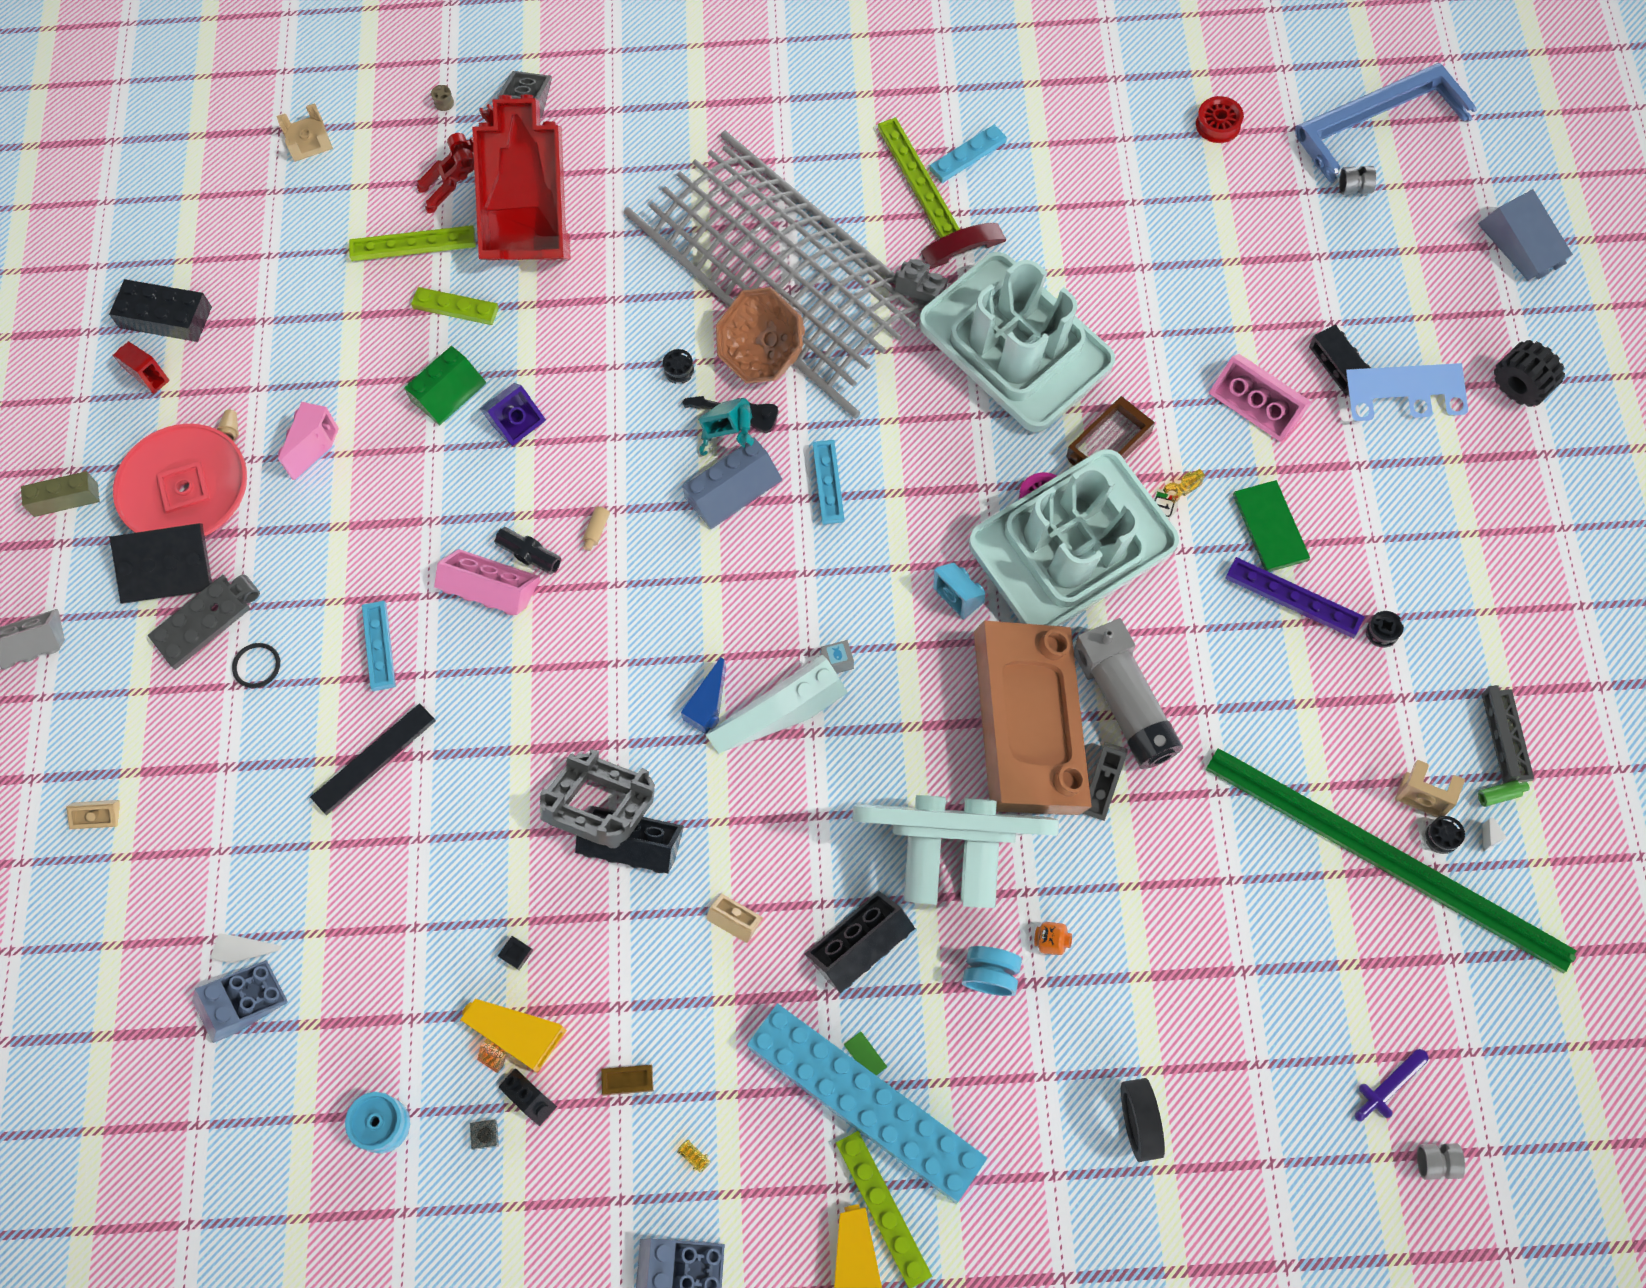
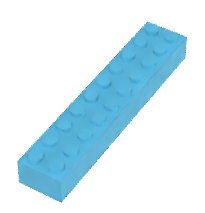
(867, 1103)

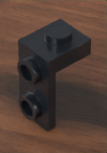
(527, 1097)

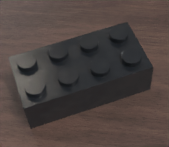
(160, 310)

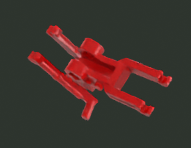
(453, 167)

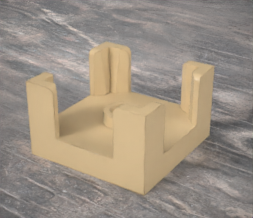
(305, 136)
(1426, 796)

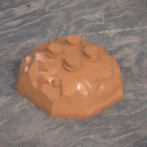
(759, 335)

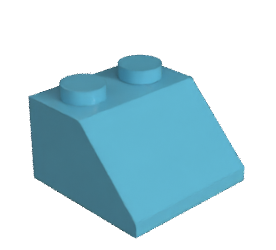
(958, 589)

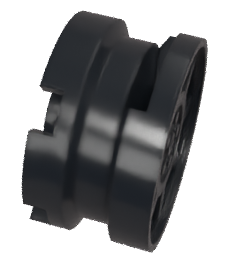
(678, 366)
(1385, 628)
(1444, 835)

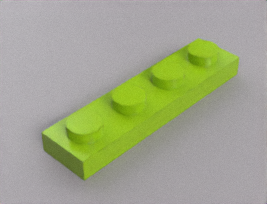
(455, 306)

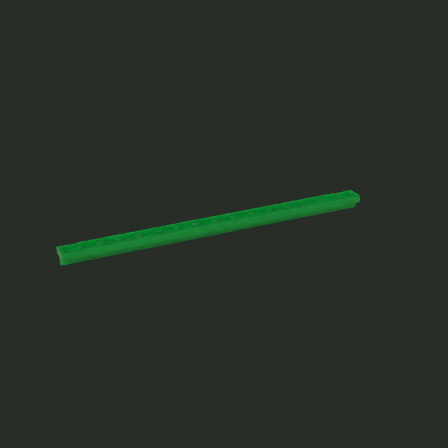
(1393, 861)

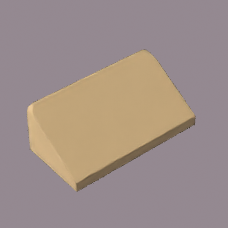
(93, 814)
(734, 918)

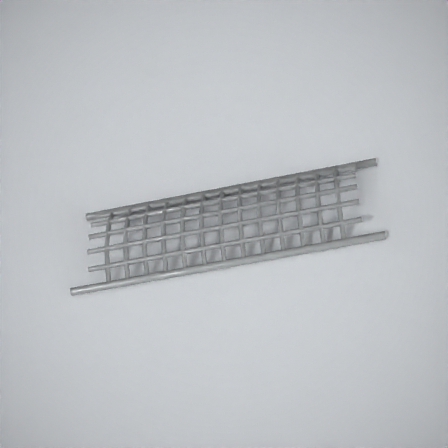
(818, 215)

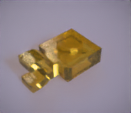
(1189, 483)

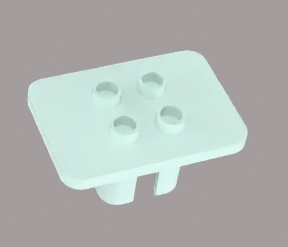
(1018, 339)
(1073, 540)
(976, 825)

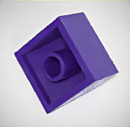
(513, 414)

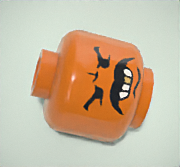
(1052, 938)

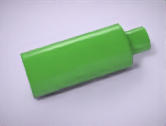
(1502, 792)

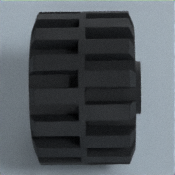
(1529, 373)

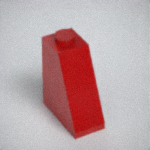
(141, 367)

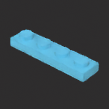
(968, 153)
(828, 482)
(378, 646)

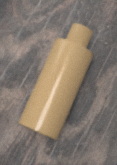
(595, 527)

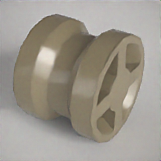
(442, 97)

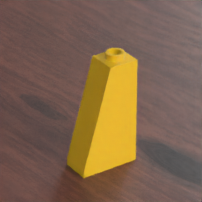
(517, 1033)
(855, 1251)

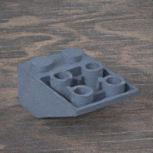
(238, 1000)
(679, 1264)

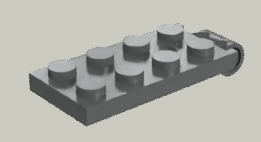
(197, 624)

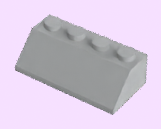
(30, 638)

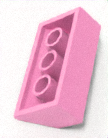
(1259, 397)
(485, 581)

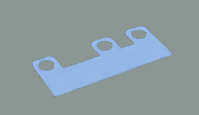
(1405, 381)

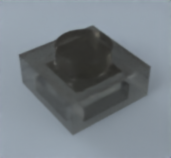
(484, 1134)

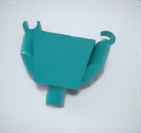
(727, 419)

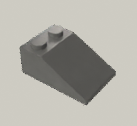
(528, 84)

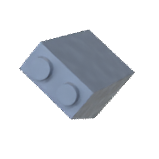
(1527, 236)

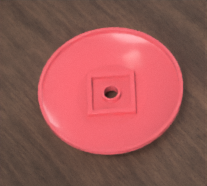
(177, 455)

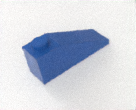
(704, 706)

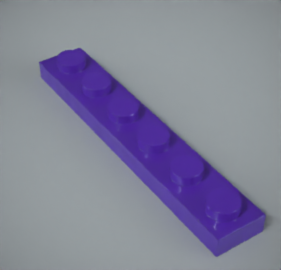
(1295, 597)

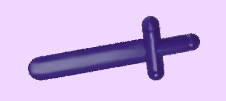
(1390, 1086)

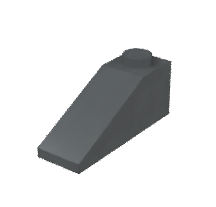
(1105, 779)

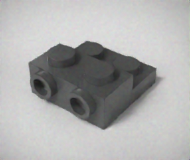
(917, 282)

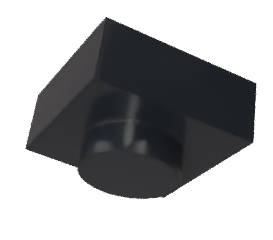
(515, 953)

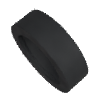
(1142, 1120)

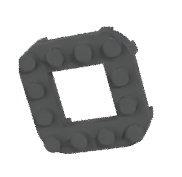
(615, 827)

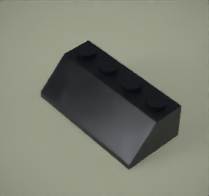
(650, 845)
(860, 941)

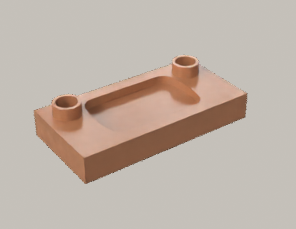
(1031, 718)

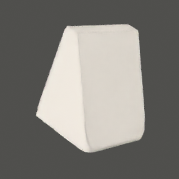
(1491, 834)

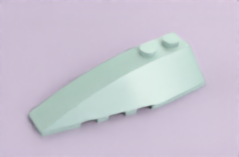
(783, 706)

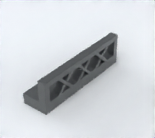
(1501, 735)

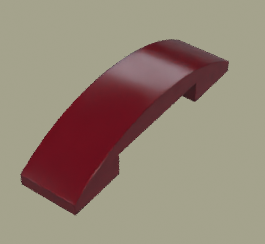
(962, 241)

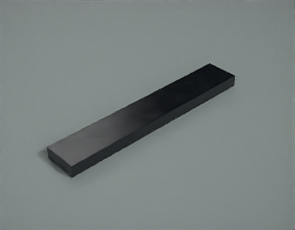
(372, 759)

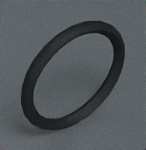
(265, 682)

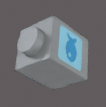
(839, 656)

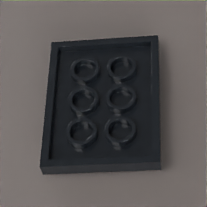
(161, 563)

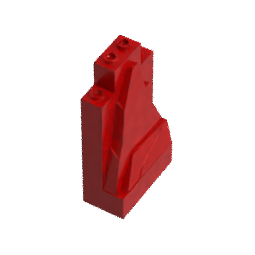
(519, 184)

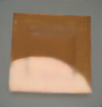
(491, 1056)

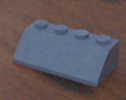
(731, 483)

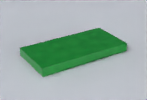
(1271, 526)

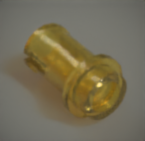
(694, 1156)

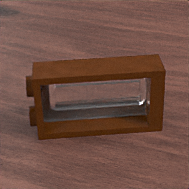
(1117, 429)

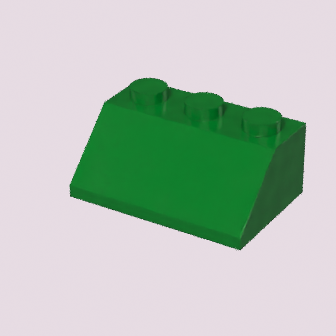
(444, 385)

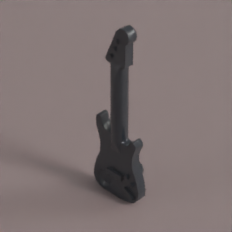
(763, 415)

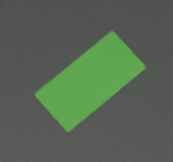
(865, 1054)

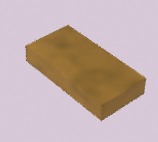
(627, 1080)

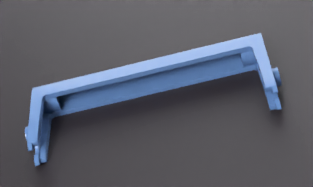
(1372, 104)

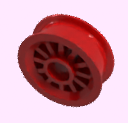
(1219, 119)

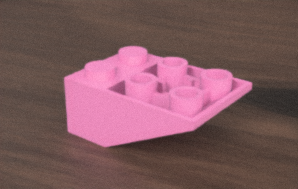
(307, 439)

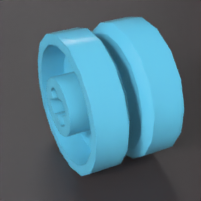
(992, 971)
(364, 1117)

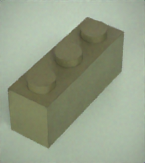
(60, 494)

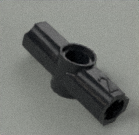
(527, 550)

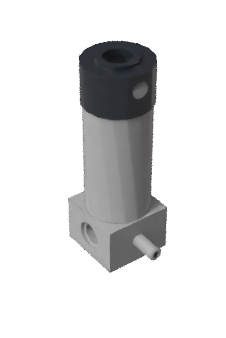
(1108, 658)

